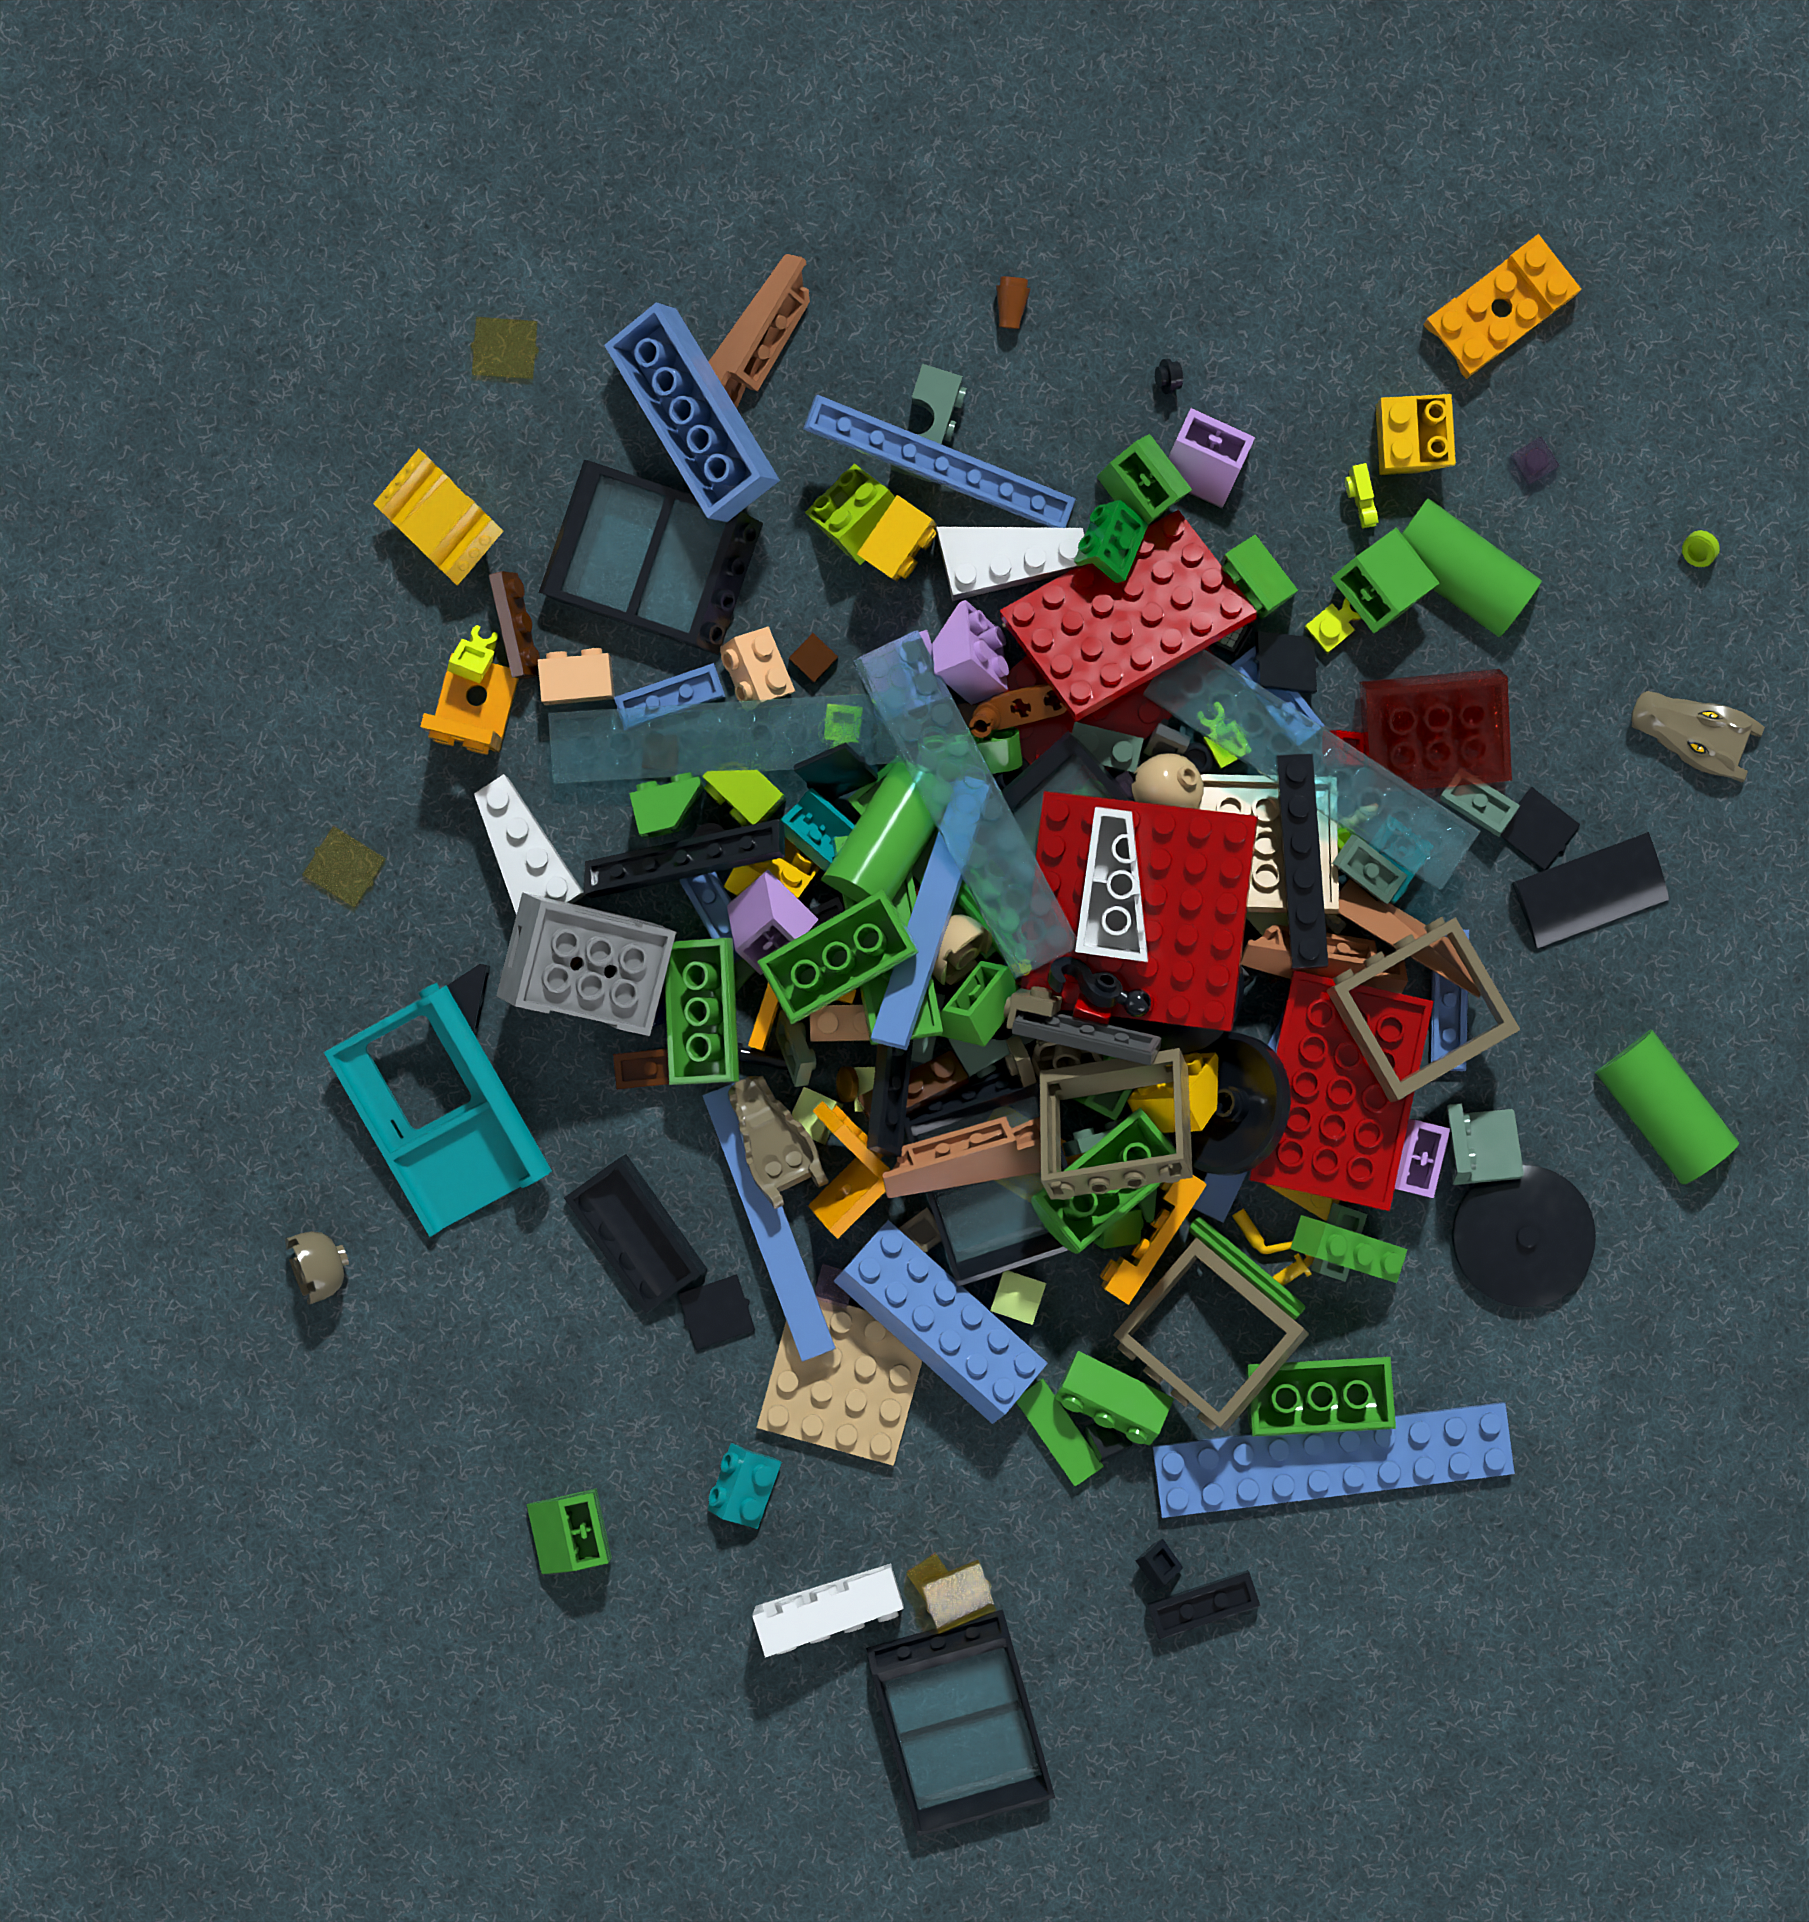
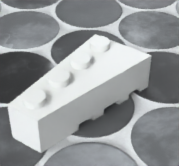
(1004, 557)
(522, 847)
(1112, 899)
(827, 1610)

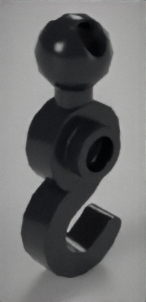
(1099, 988)

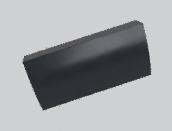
(1591, 890)
(635, 1233)

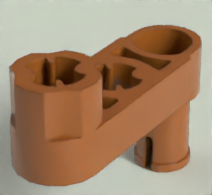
(1000, 711)

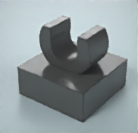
(1166, 740)

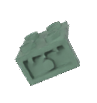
(1482, 1145)

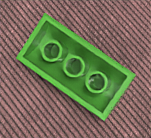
(1470, 568)
(883, 840)
(838, 956)
(701, 1012)
(1668, 1108)
(1086, 1216)
(1324, 1398)

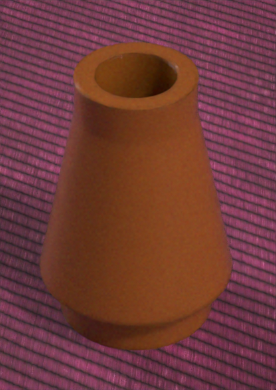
(1011, 299)

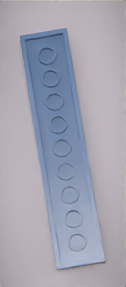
(1300, 1467)

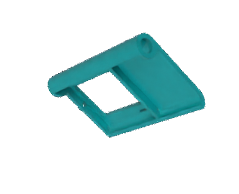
(461, 1156)

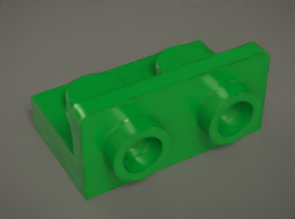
(1112, 540)

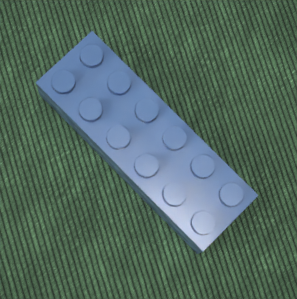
(691, 412)
(940, 1322)

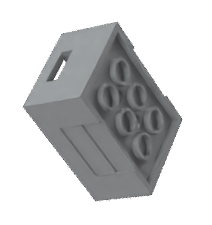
(554, 932)

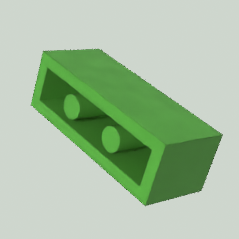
(1348, 1249)
(1113, 1399)

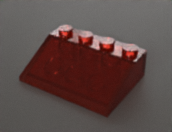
(1439, 727)

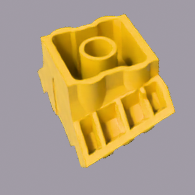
(438, 517)

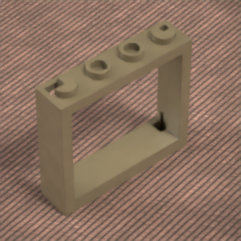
(1364, 1038)
(1103, 1078)
(1182, 1392)

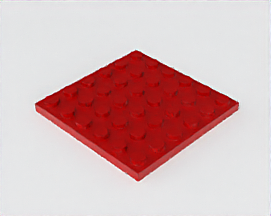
(1193, 903)

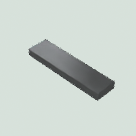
(1089, 1036)

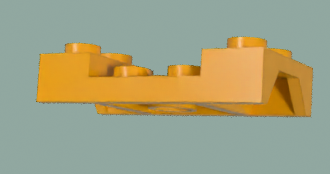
(1528, 281)
(1125, 1278)

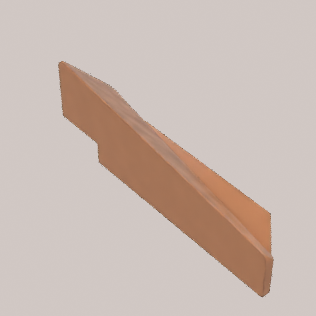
(762, 330)
(1393, 924)
(1272, 956)
(966, 1157)

